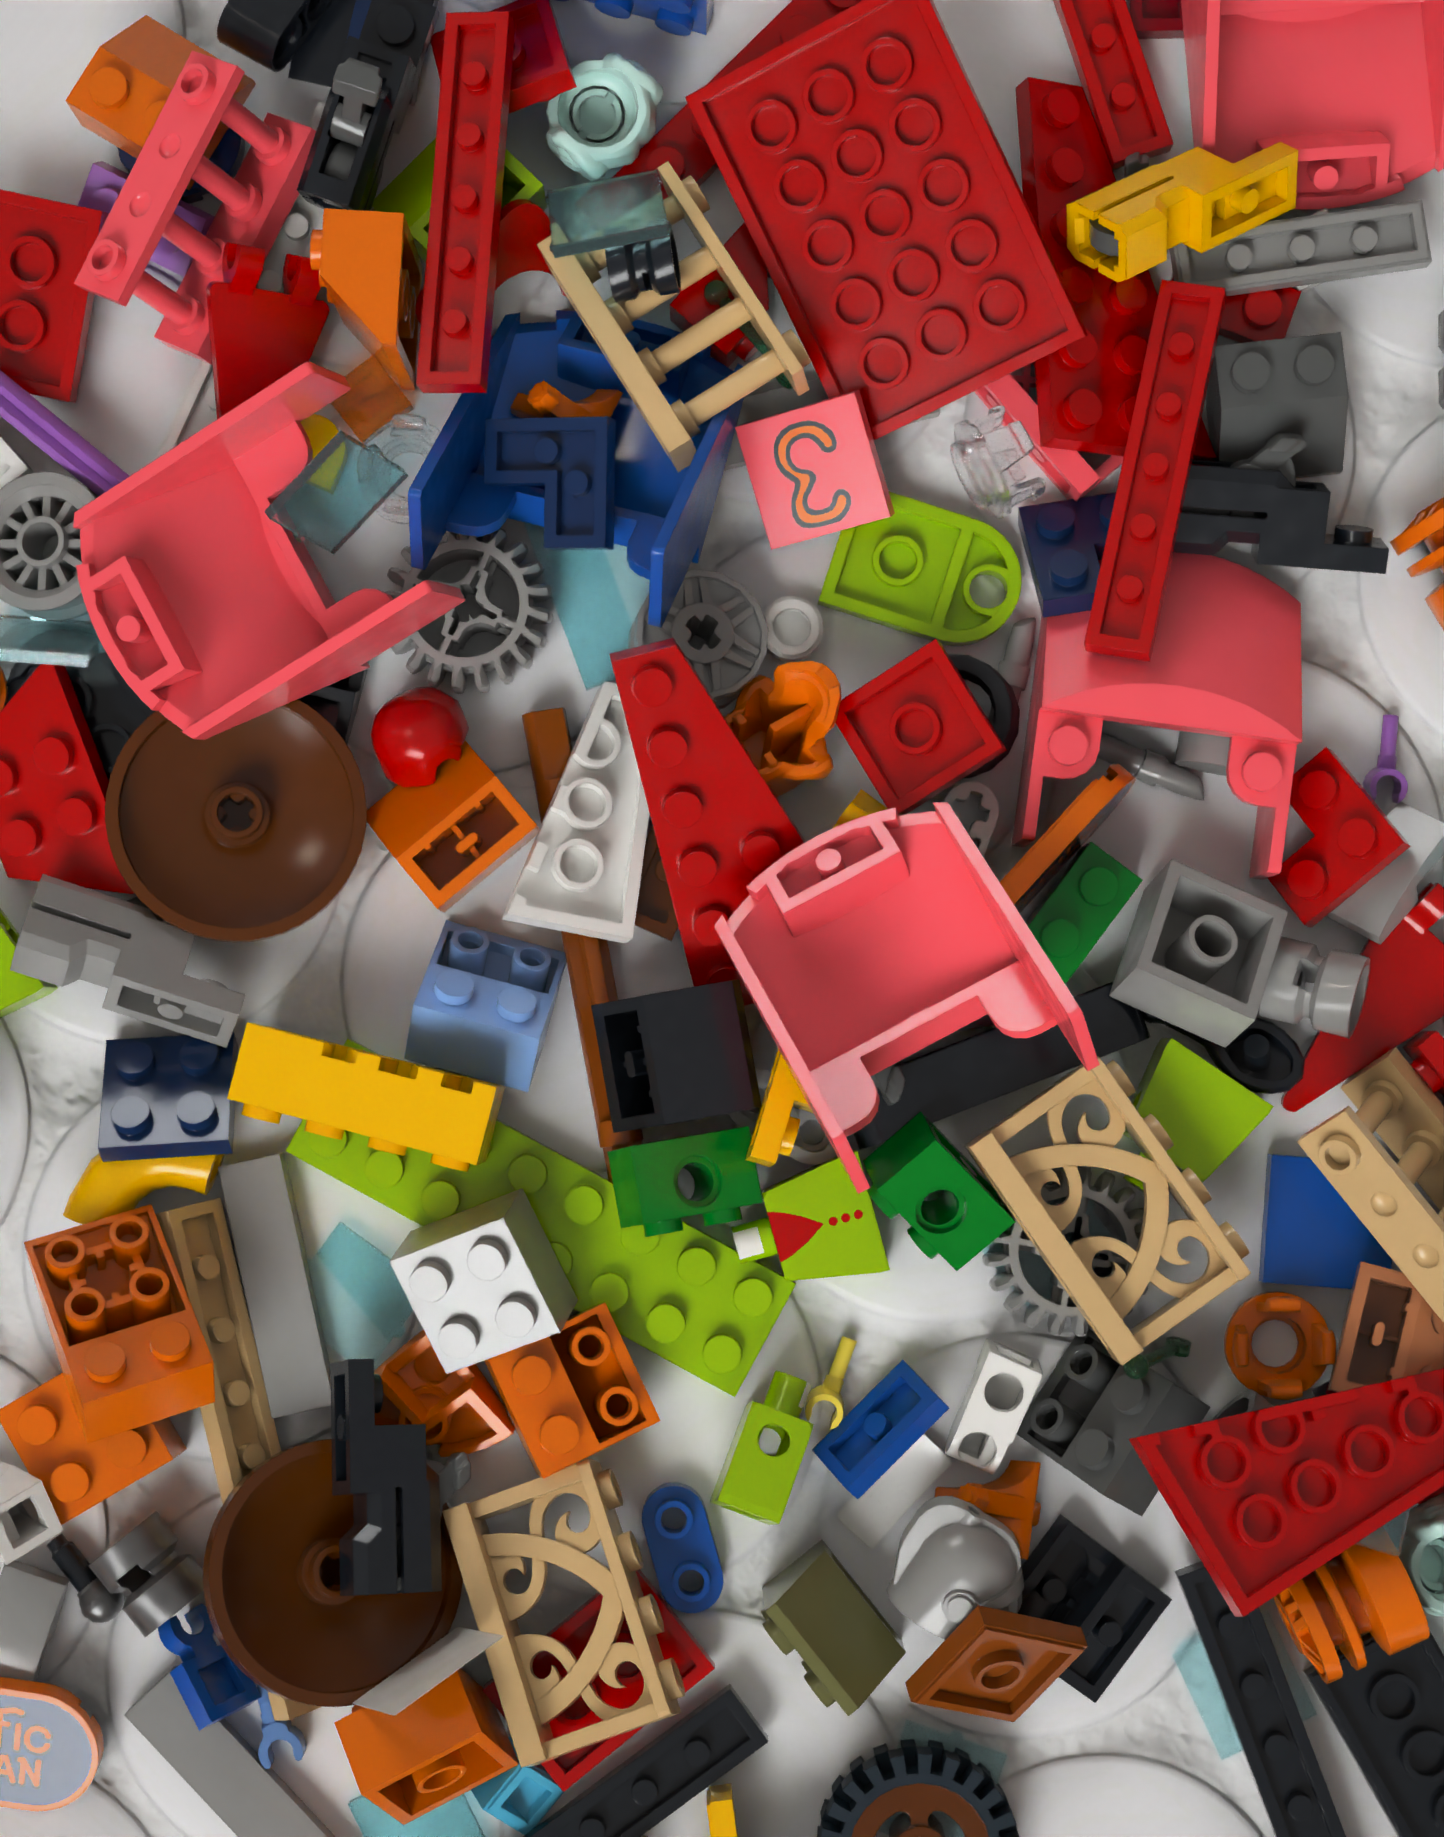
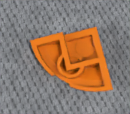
(456, 1407)

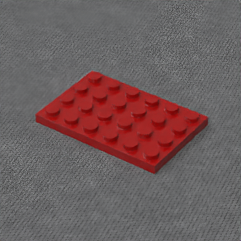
(886, 211)

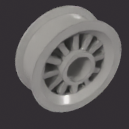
(28, 578)

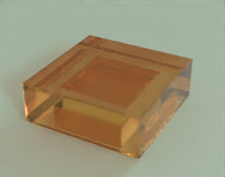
(370, 400)

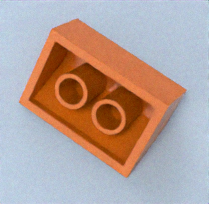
(373, 282)

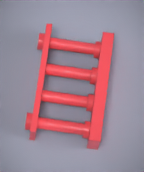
(250, 209)

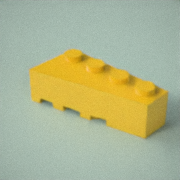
(365, 1094)

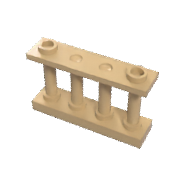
(645, 370)
(1375, 1187)

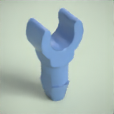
(277, 1730)

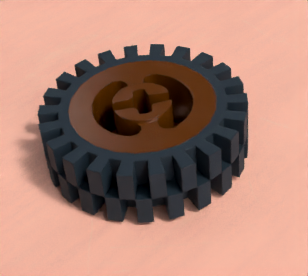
(916, 1783)

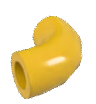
(120, 1185)

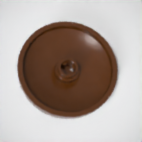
(237, 827)
(277, 1588)

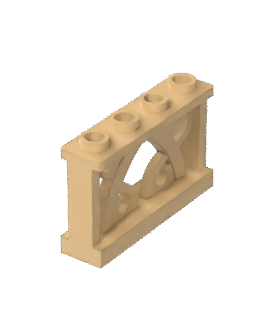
(1110, 1298)
(484, 1564)

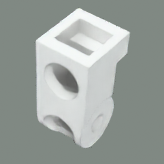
(993, 1406)
(25, 1513)

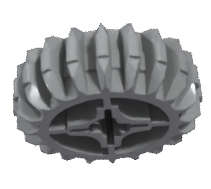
(478, 579)
(1015, 1239)

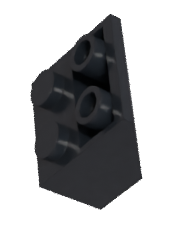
(676, 1056)

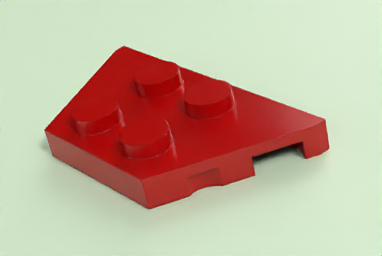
(53, 788)

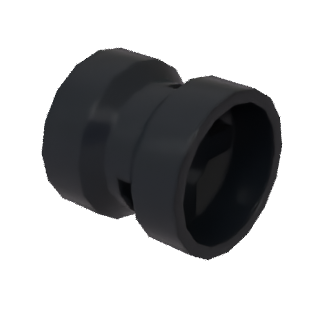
(644, 268)

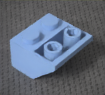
(485, 1006)

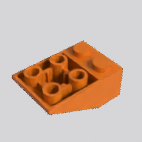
(121, 1323)

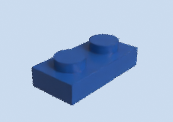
(880, 1429)

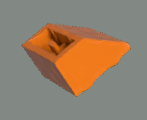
(453, 829)
(572, 1391)

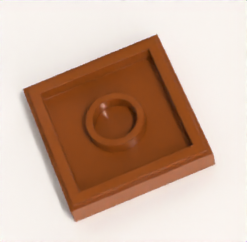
(996, 1664)

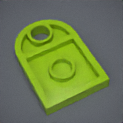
(918, 573)

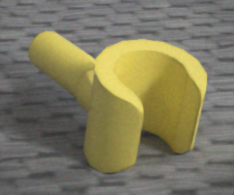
(833, 1383)

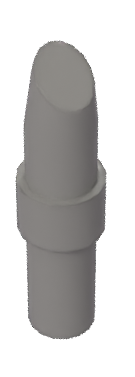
(1015, 663)
(1150, 767)

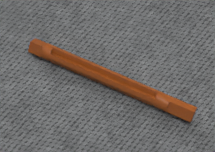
(586, 956)

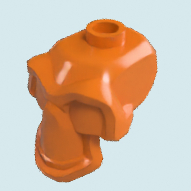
(787, 723)

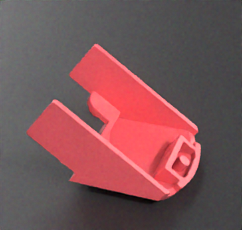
(1333, 78)
(213, 600)
(1217, 668)
(883, 948)

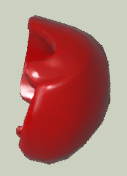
(417, 734)

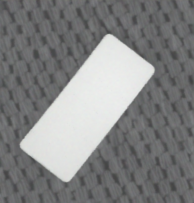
(894, 1492)

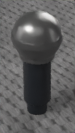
(93, 1597)

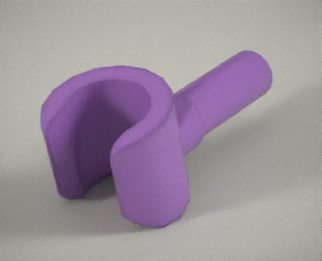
(1387, 762)

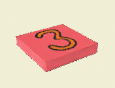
(815, 470)

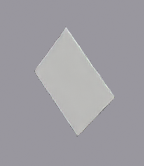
(427, 1670)

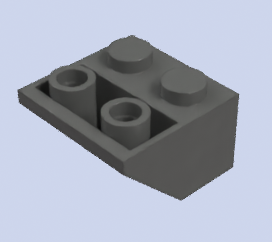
(1092, 1413)

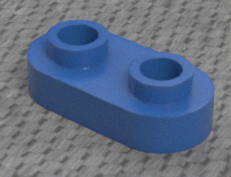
(682, 1548)

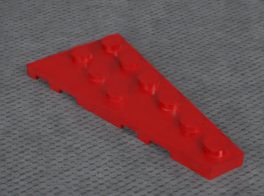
(1093, 383)
(704, 798)
(1298, 1480)

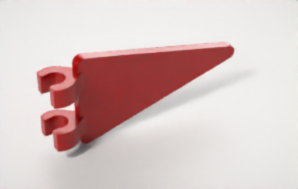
(260, 331)
(1399, 1002)

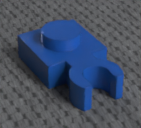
(207, 1677)

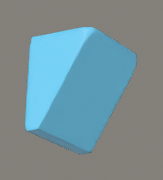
(519, 1796)

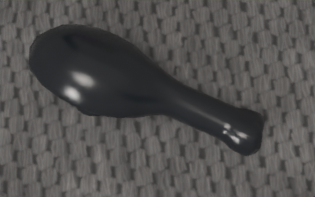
(1259, 1058)

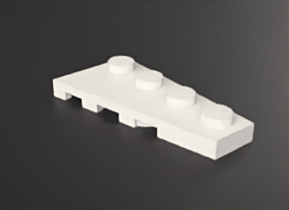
(592, 838)

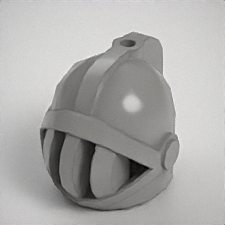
(952, 1563)

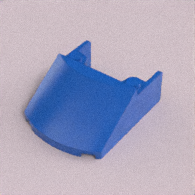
(656, 508)

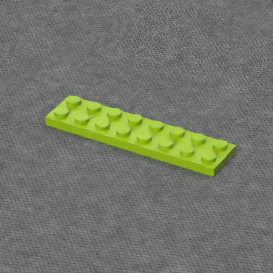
(665, 1291)

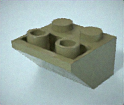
(832, 1627)

